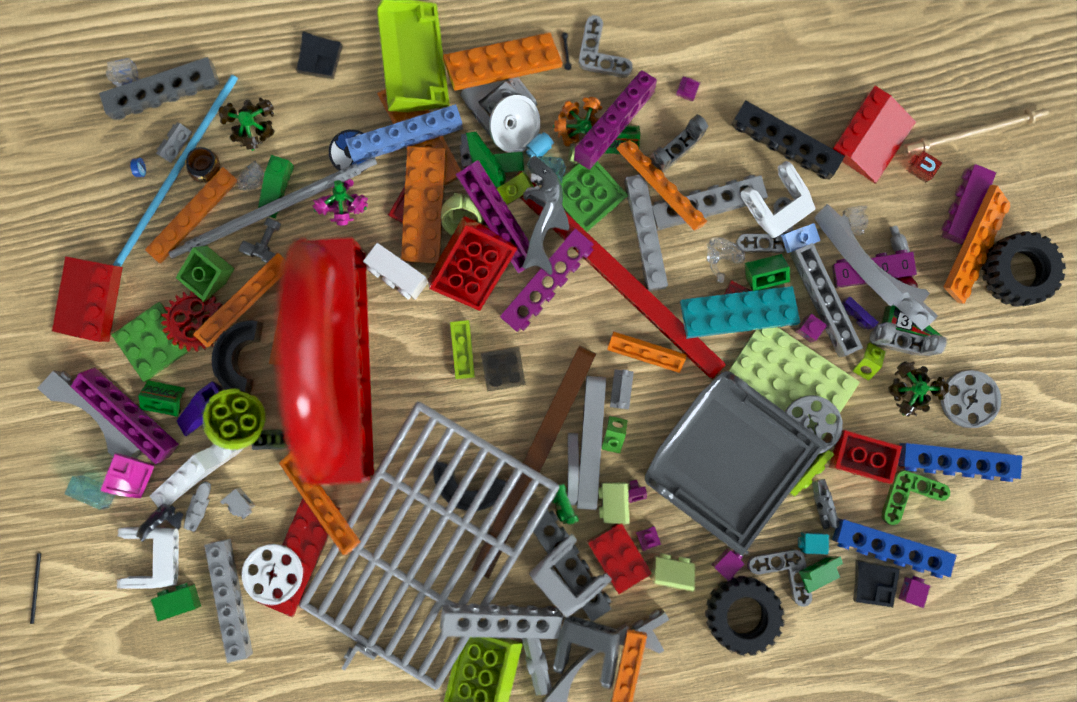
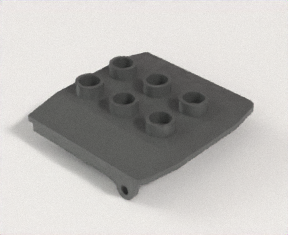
(732, 460)

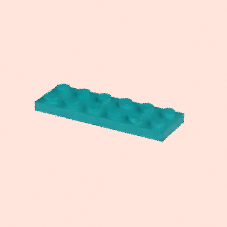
(739, 312)

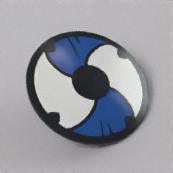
(339, 151)

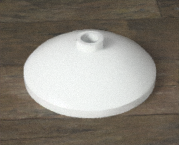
(523, 123)

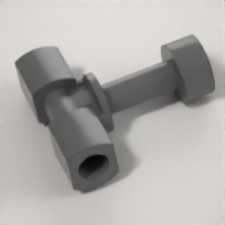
(261, 249)

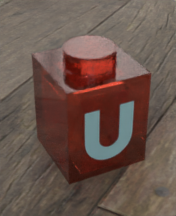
(924, 166)

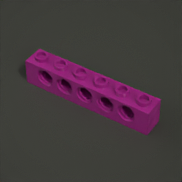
(615, 120)
(494, 210)
(511, 314)
(124, 415)

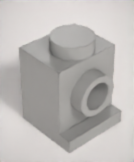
(238, 503)

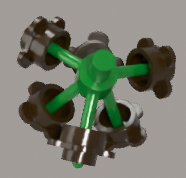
(247, 118)
(919, 382)

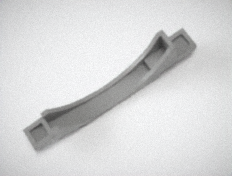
(892, 291)
(562, 686)

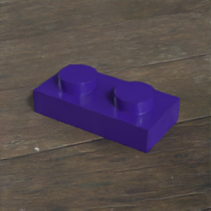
(863, 318)

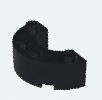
(226, 354)
(469, 495)

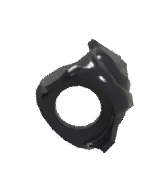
(157, 517)

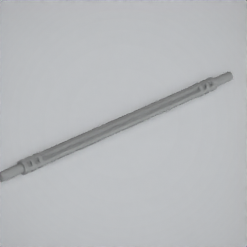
(273, 207)

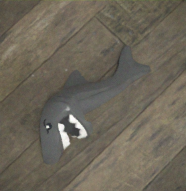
(553, 214)

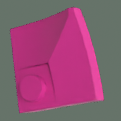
(127, 476)

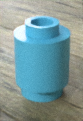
(539, 145)

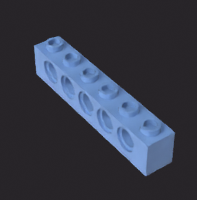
(404, 134)

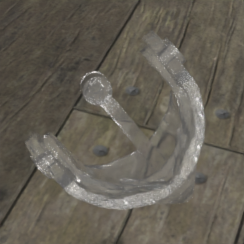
(729, 251)

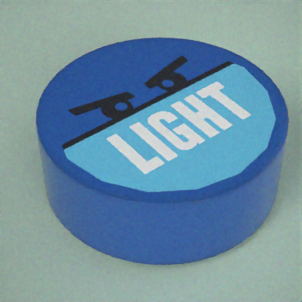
(138, 167)

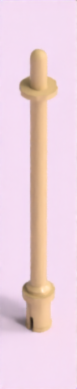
(925, 144)

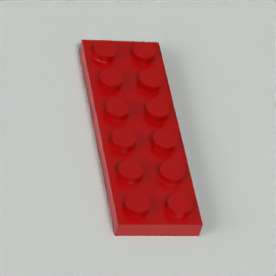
(307, 540)

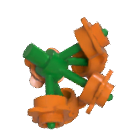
(583, 125)

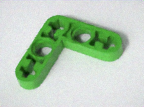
(910, 485)

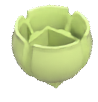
(451, 217)

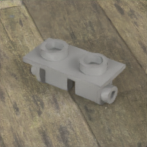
(502, 91)
(177, 137)
(621, 389)

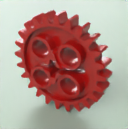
(184, 307)

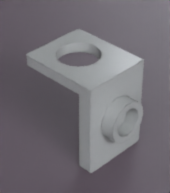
(351, 653)

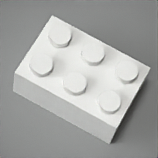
(395, 272)

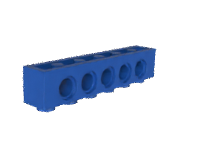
(1009, 464)
(942, 561)

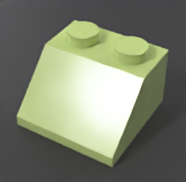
(614, 502)
(673, 572)

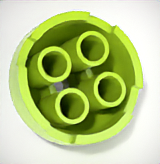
(233, 419)

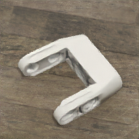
(788, 215)
(164, 559)

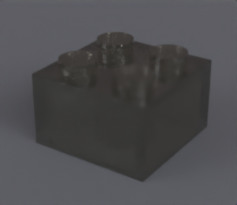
(503, 369)

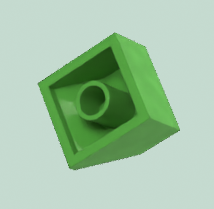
(204, 272)

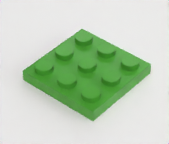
(590, 194)
(147, 344)

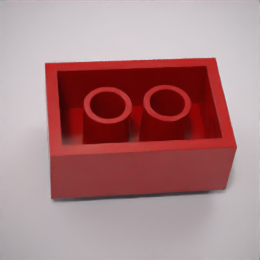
(866, 457)
(619, 557)

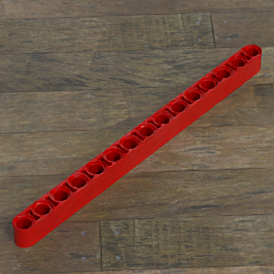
(641, 299)

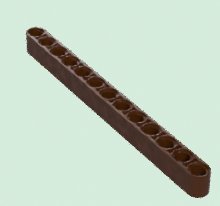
(541, 445)

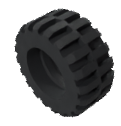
(1047, 269)
(763, 633)

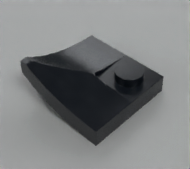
(318, 56)
(875, 584)

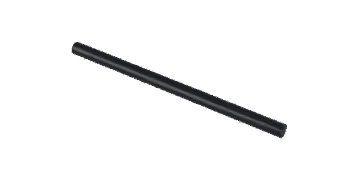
(35, 590)

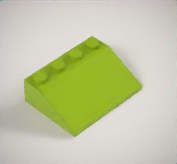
(484, 670)

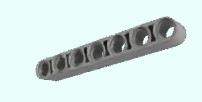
(591, 442)

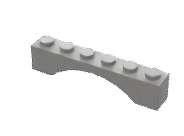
(646, 230)
(58, 388)

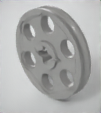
(979, 398)
(819, 417)

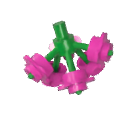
(331, 202)

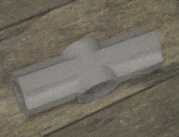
(537, 665)

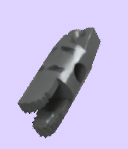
(825, 504)

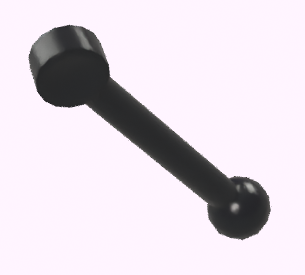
(568, 66)

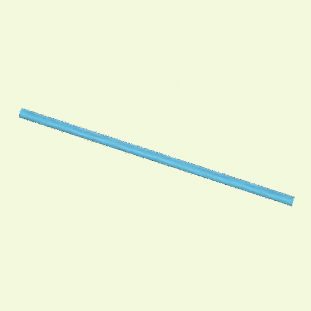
(175, 171)

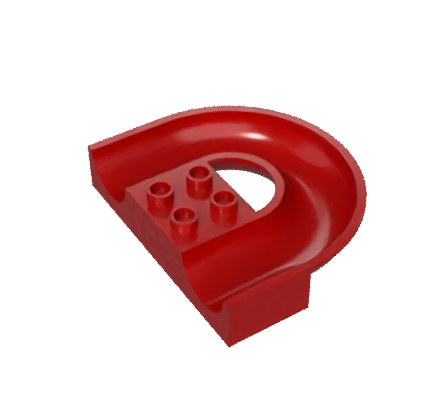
(326, 360)

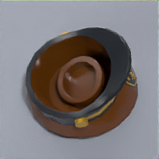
(202, 164)

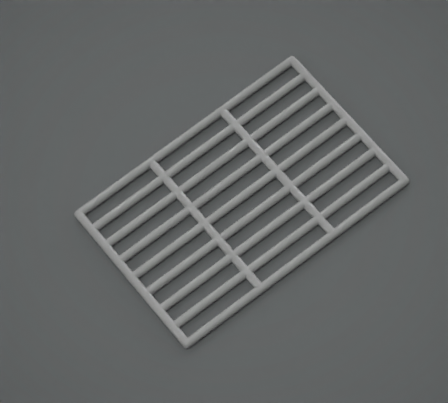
(446, 513)

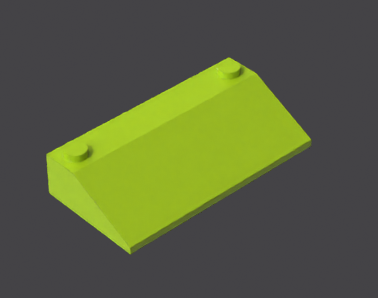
(412, 55)

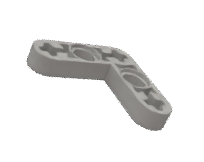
(591, 52)
(758, 249)
(573, 468)
(792, 568)

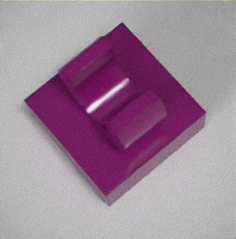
(687, 88)
(636, 493)
(648, 538)

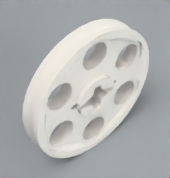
(265, 579)

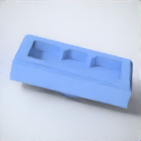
(800, 238)

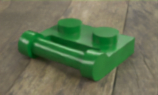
(564, 509)

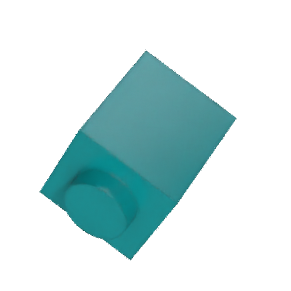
(814, 543)

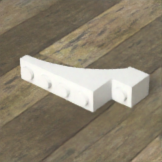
(191, 473)

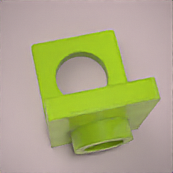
(872, 358)

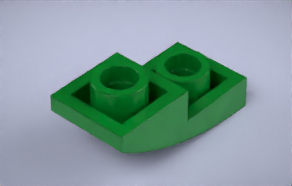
(511, 161)

